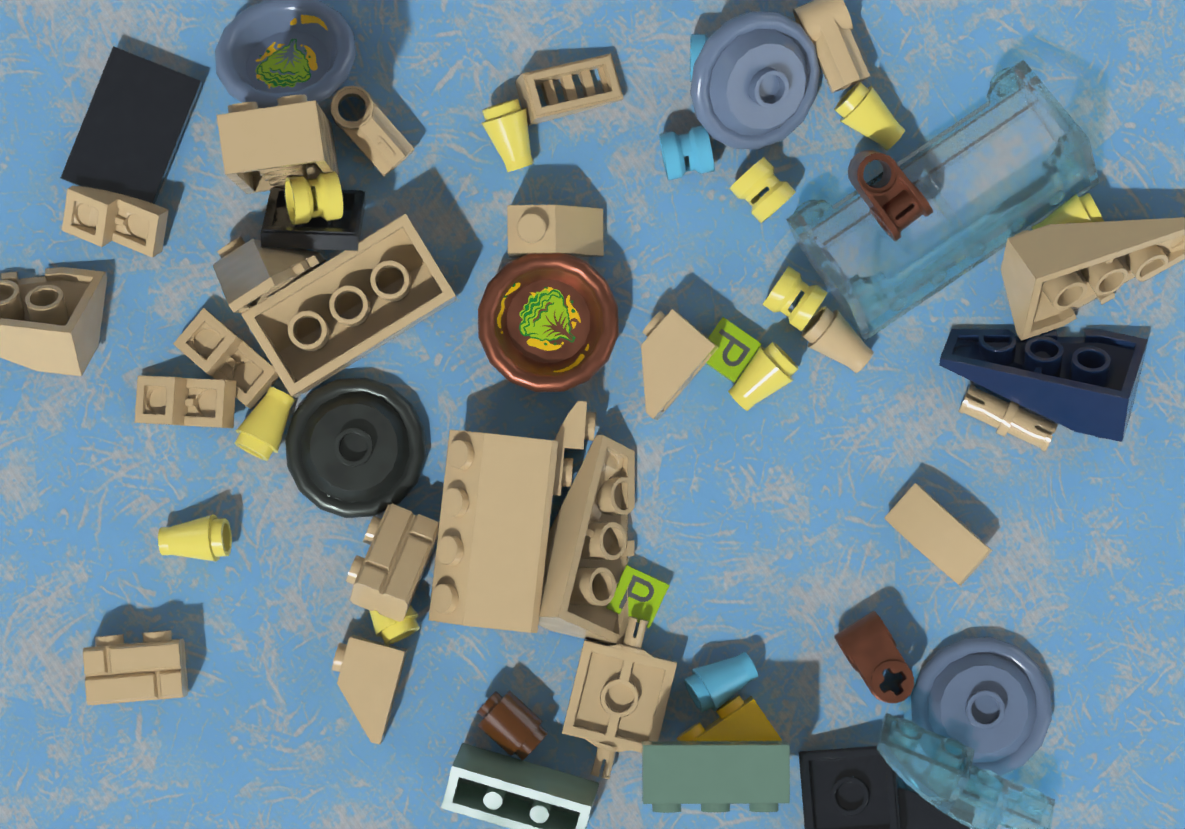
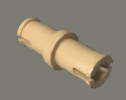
(1008, 418)

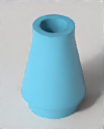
(719, 681)

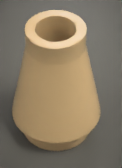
(836, 339)

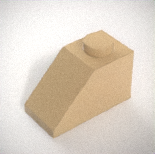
(555, 230)
(671, 359)
(369, 681)

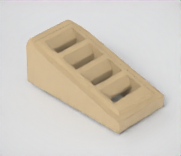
(530, 100)

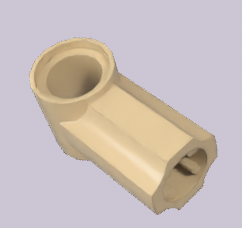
(830, 30)
(373, 132)

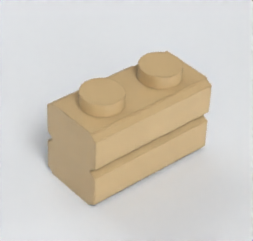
(394, 562)
(135, 670)

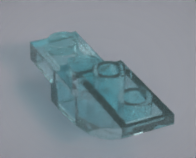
(944, 776)

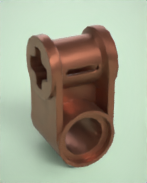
(894, 199)
(872, 651)

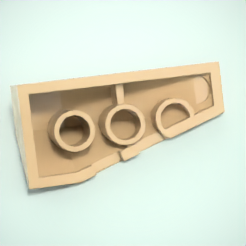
(1071, 264)
(255, 273)
(52, 319)
(591, 547)

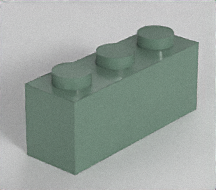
(715, 774)
(517, 792)

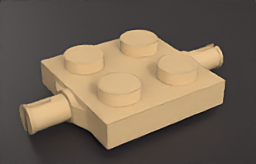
(618, 696)

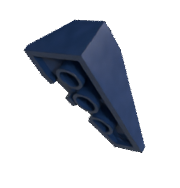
(1070, 380)

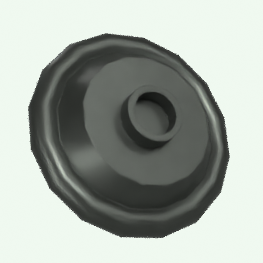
(355, 447)

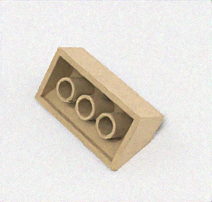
(349, 306)
(493, 531)

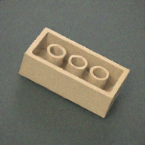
(276, 143)

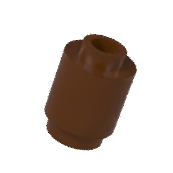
(511, 724)

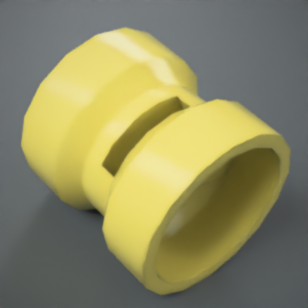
(754, 182)
(313, 198)
(785, 293)

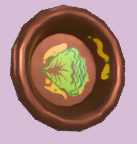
(548, 321)

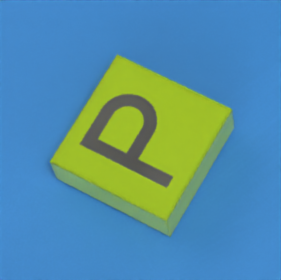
(734, 349)
(644, 594)

